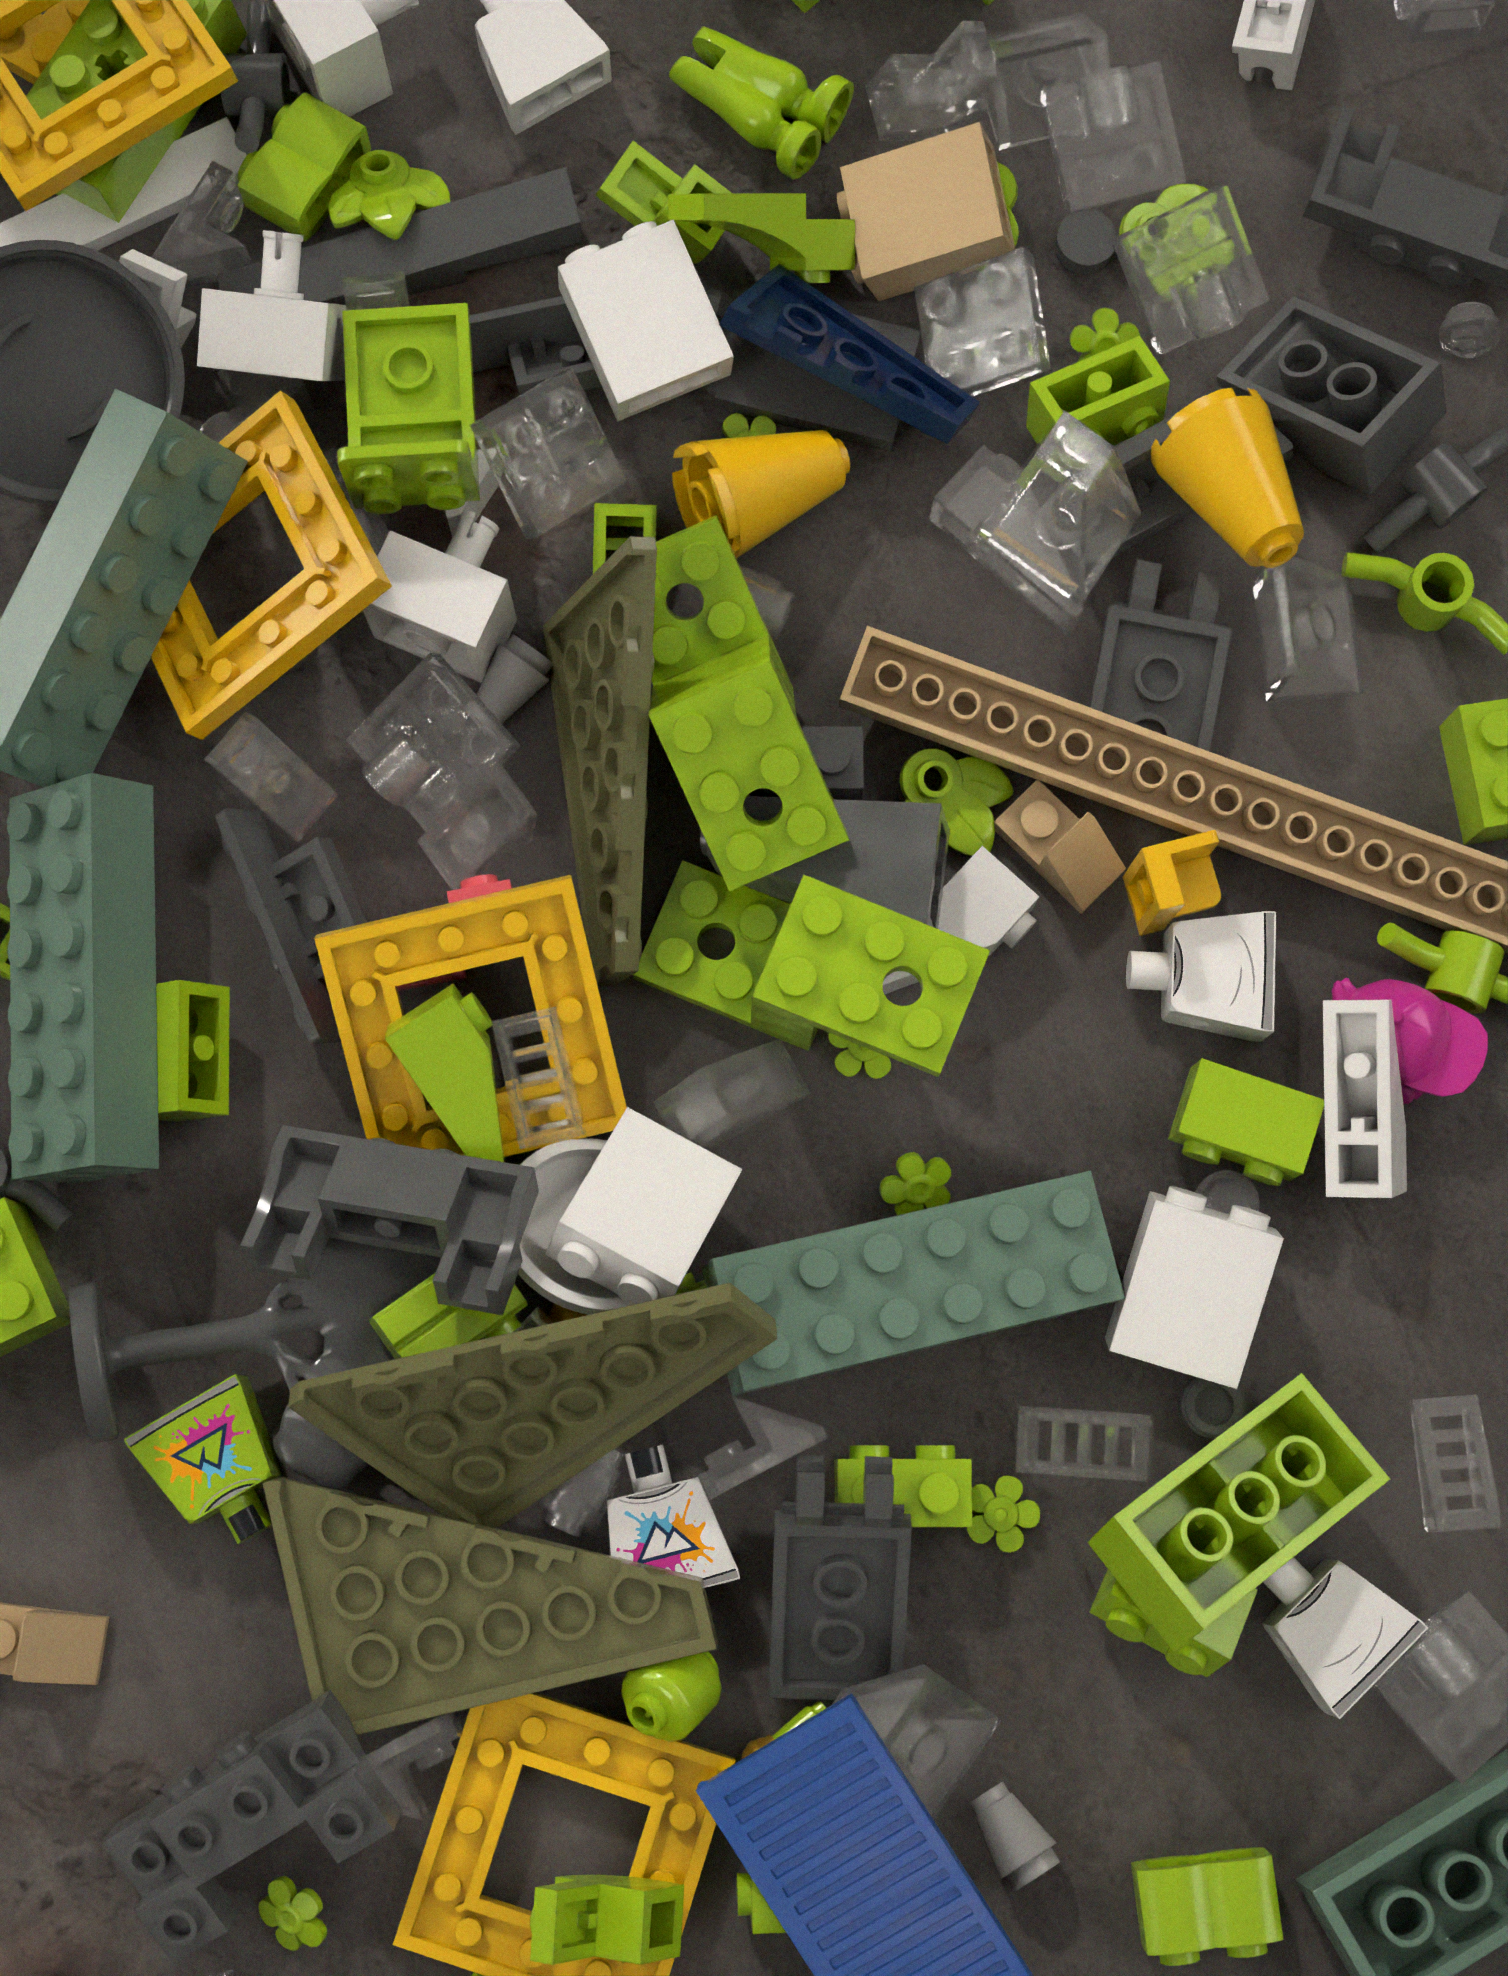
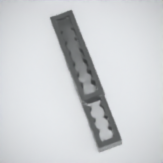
(439, 242)

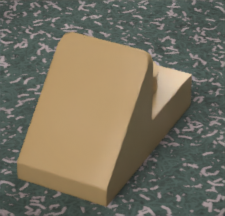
(1060, 846)
(51, 1645)

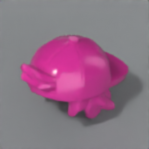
(1435, 1041)

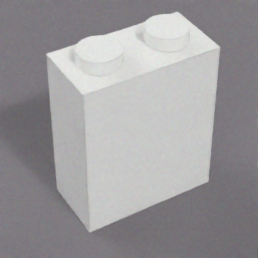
(644, 318)
(642, 1211)
(1194, 1286)

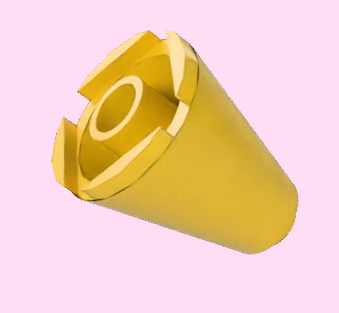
(1233, 474)
(757, 481)

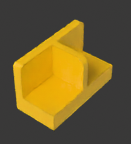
(1172, 881)

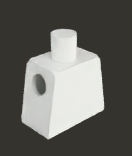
(539, 57)

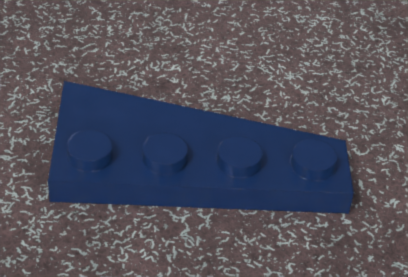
(833, 344)

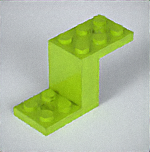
(732, 715)
(813, 966)

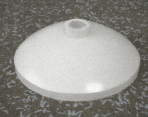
(559, 1174)

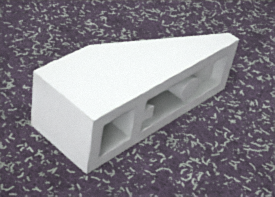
(981, 906)
(1363, 1101)

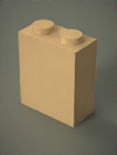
(925, 210)

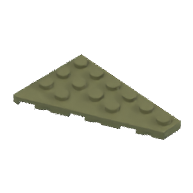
(602, 718)
(522, 1412)
(450, 1614)

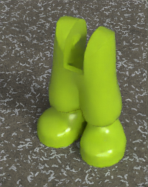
(757, 92)

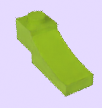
(777, 227)

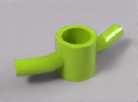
(1417, 608)
(1460, 968)

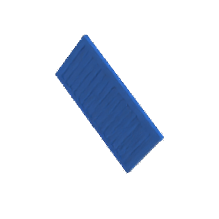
(854, 1856)

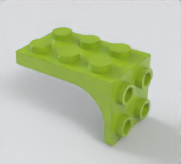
(409, 408)

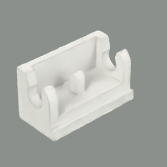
(1272, 37)

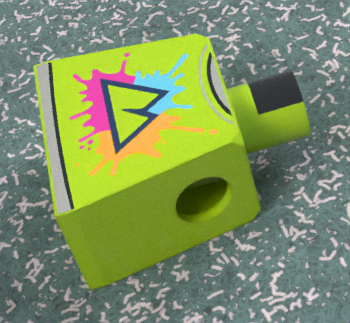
(212, 1457)

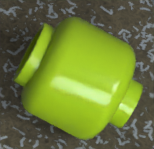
(672, 1695)

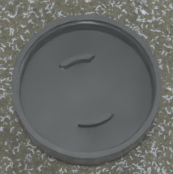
(67, 340)

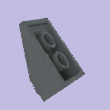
(1340, 392)

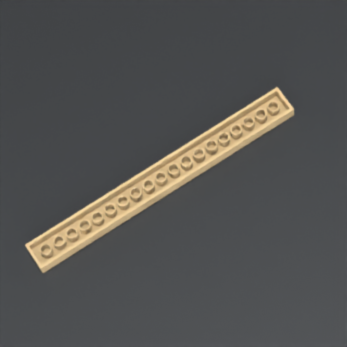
(1178, 786)

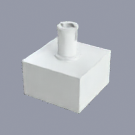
(338, 47)
(274, 326)
(444, 599)

